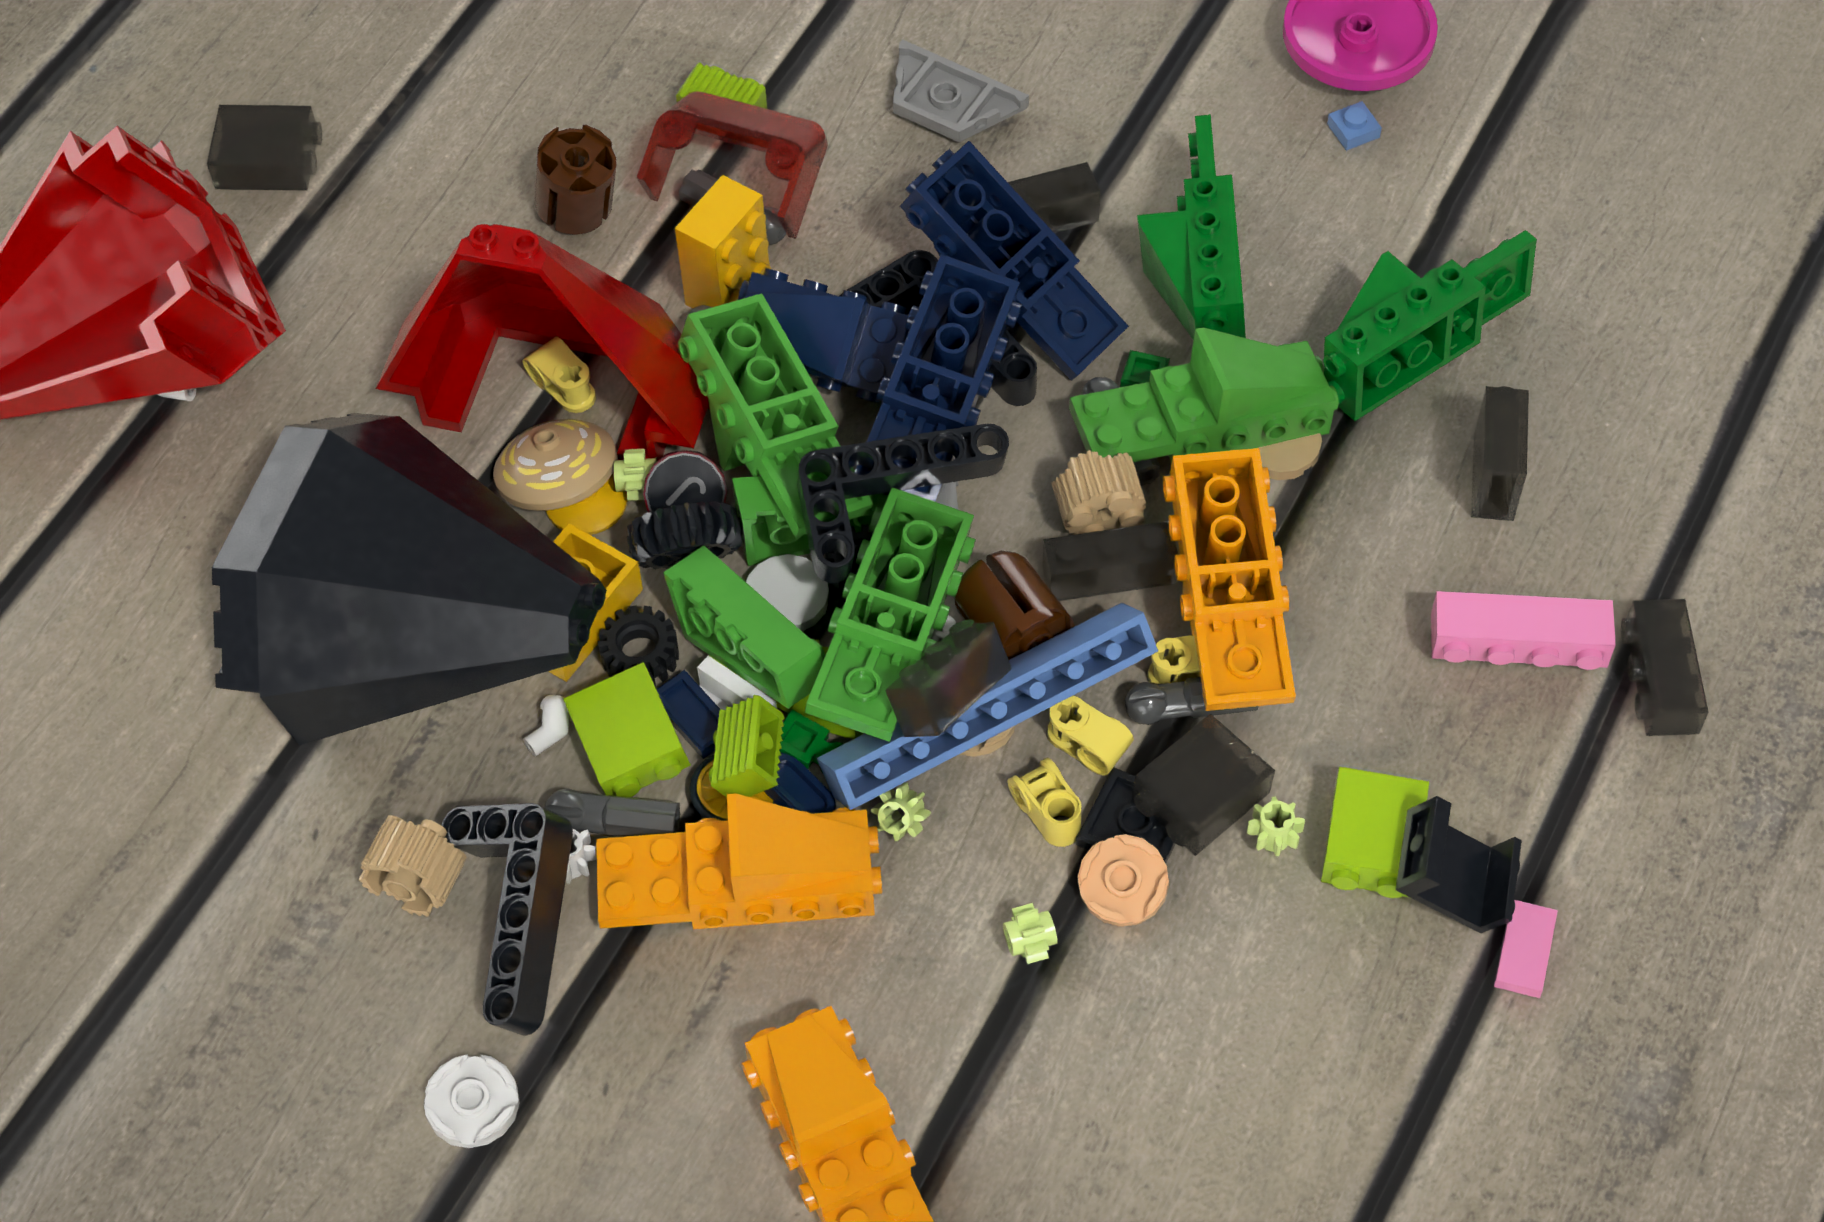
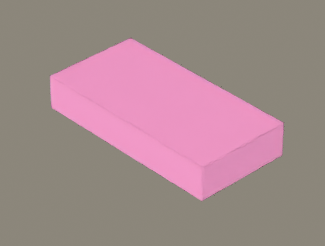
(1526, 949)

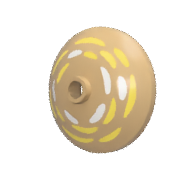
(555, 464)

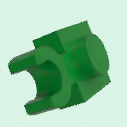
(805, 739)

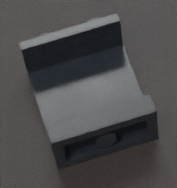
(1456, 871)

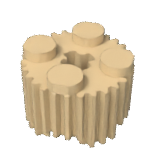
(1099, 493)
(412, 864)

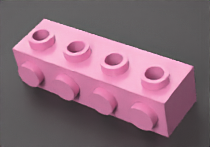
(1522, 630)

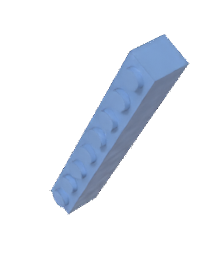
(1035, 683)

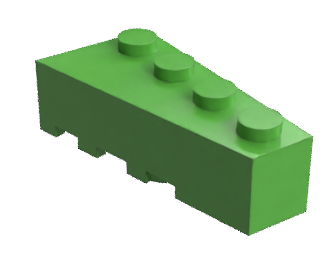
(764, 526)
(742, 628)

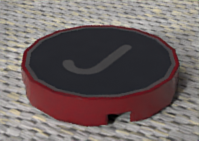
(682, 479)

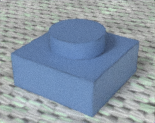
(1354, 125)

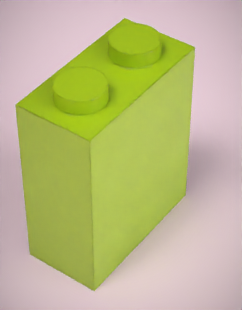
(627, 732)
(1369, 829)

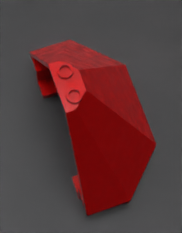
(123, 283)
(530, 291)

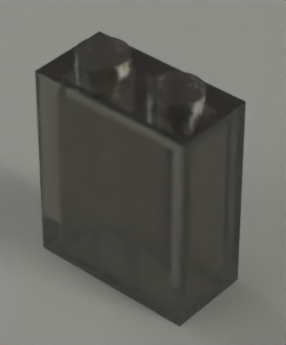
(264, 147)
(1500, 453)
(1202, 784)

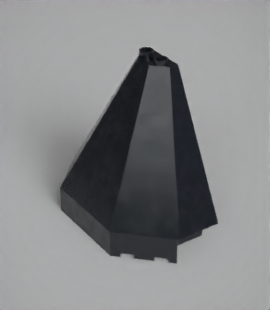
(385, 582)

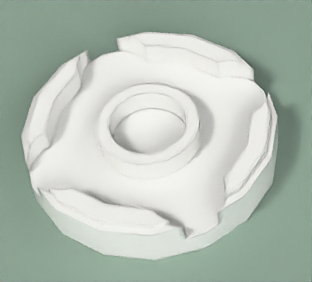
(791, 588)
(471, 1101)

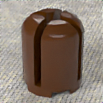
(575, 179)
(1012, 599)

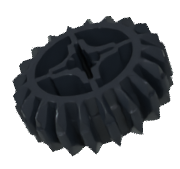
(674, 532)

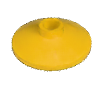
(593, 513)

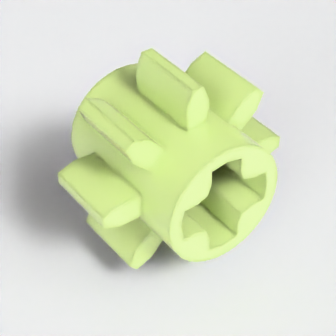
(631, 473)
(1277, 814)
(892, 821)
(1030, 933)

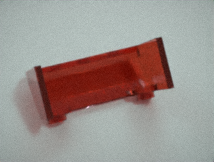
(791, 145)

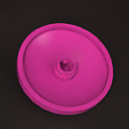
(1360, 41)

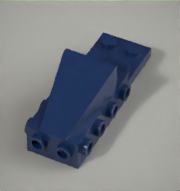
(987, 224)
(834, 336)
(945, 356)

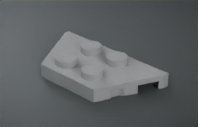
(950, 95)

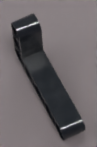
(900, 284)
(884, 474)
(529, 905)

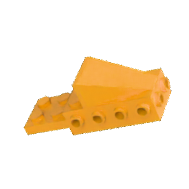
(1231, 577)
(742, 870)
(833, 1121)

